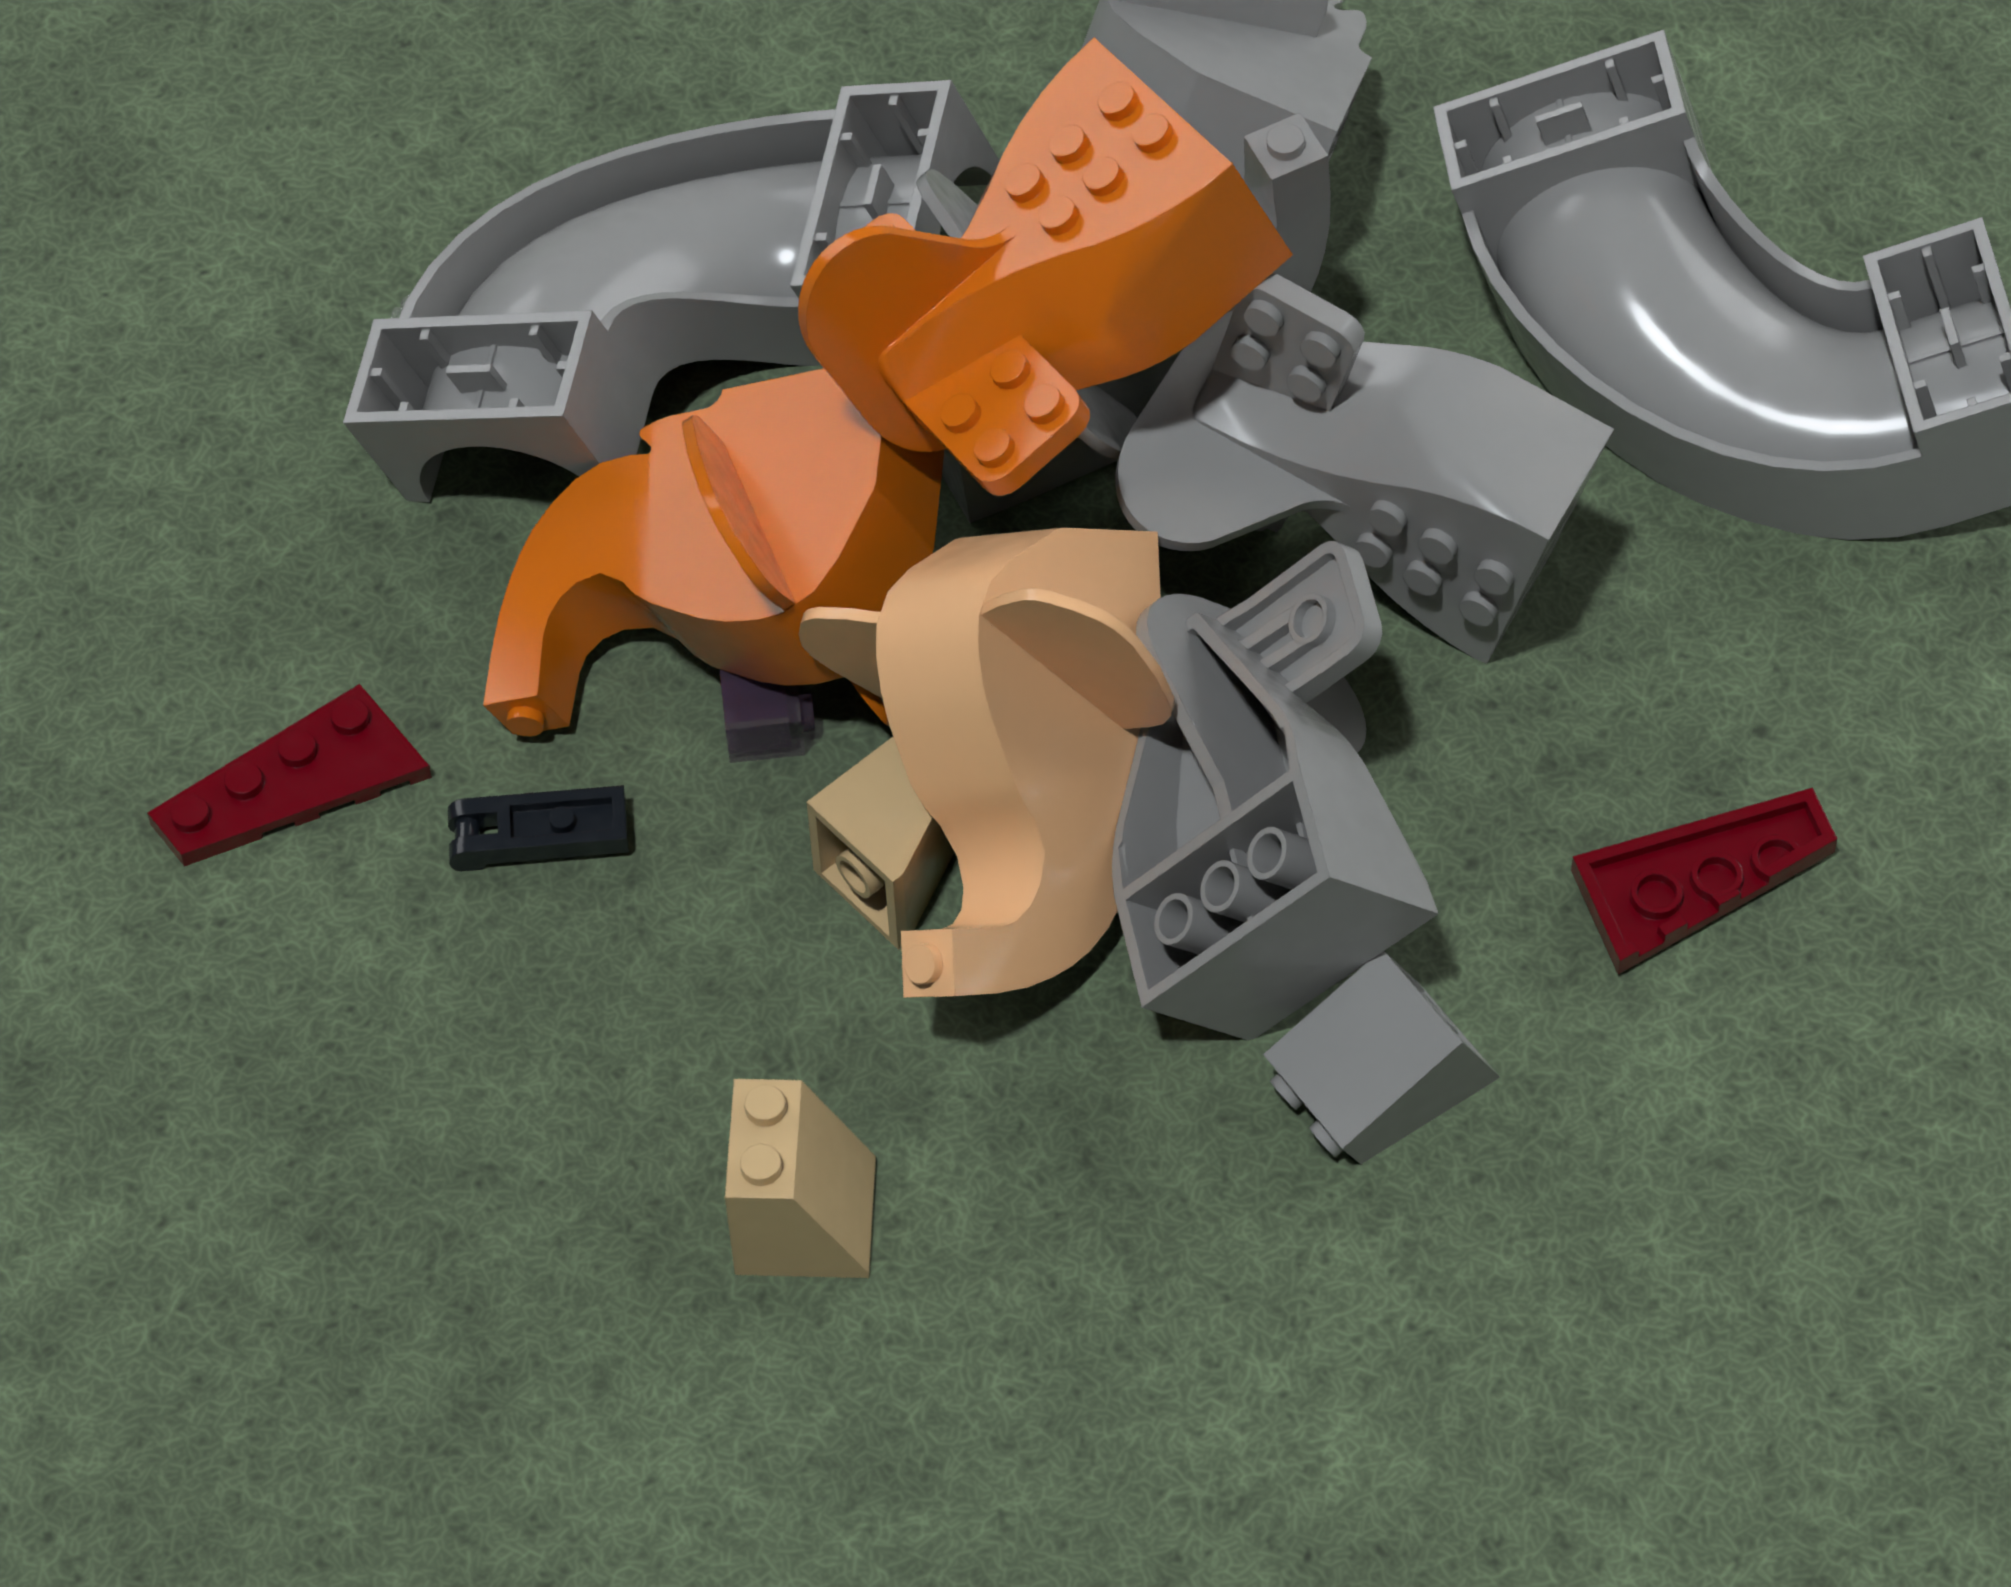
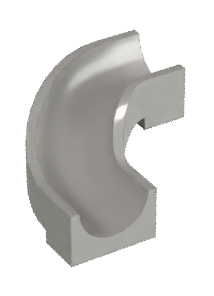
(1709, 342)

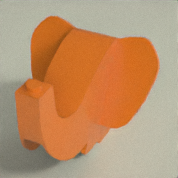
(716, 541)

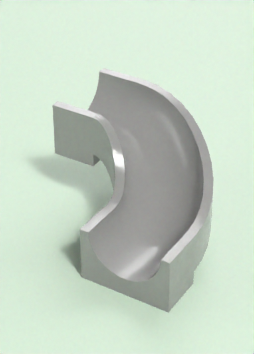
(658, 255)

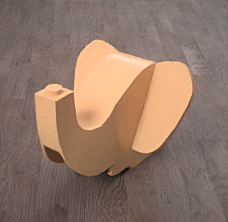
(1018, 728)

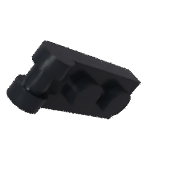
(537, 826)

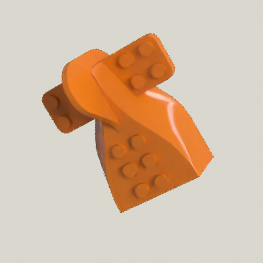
(1083, 264)

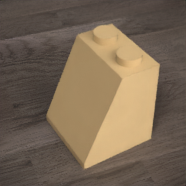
(878, 843)
(796, 1185)

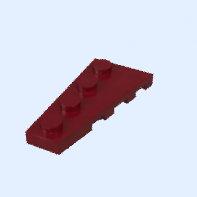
(313, 765)
(1687, 876)

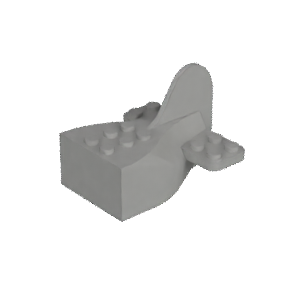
(1405, 452)
(1248, 823)

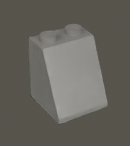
(1376, 1062)

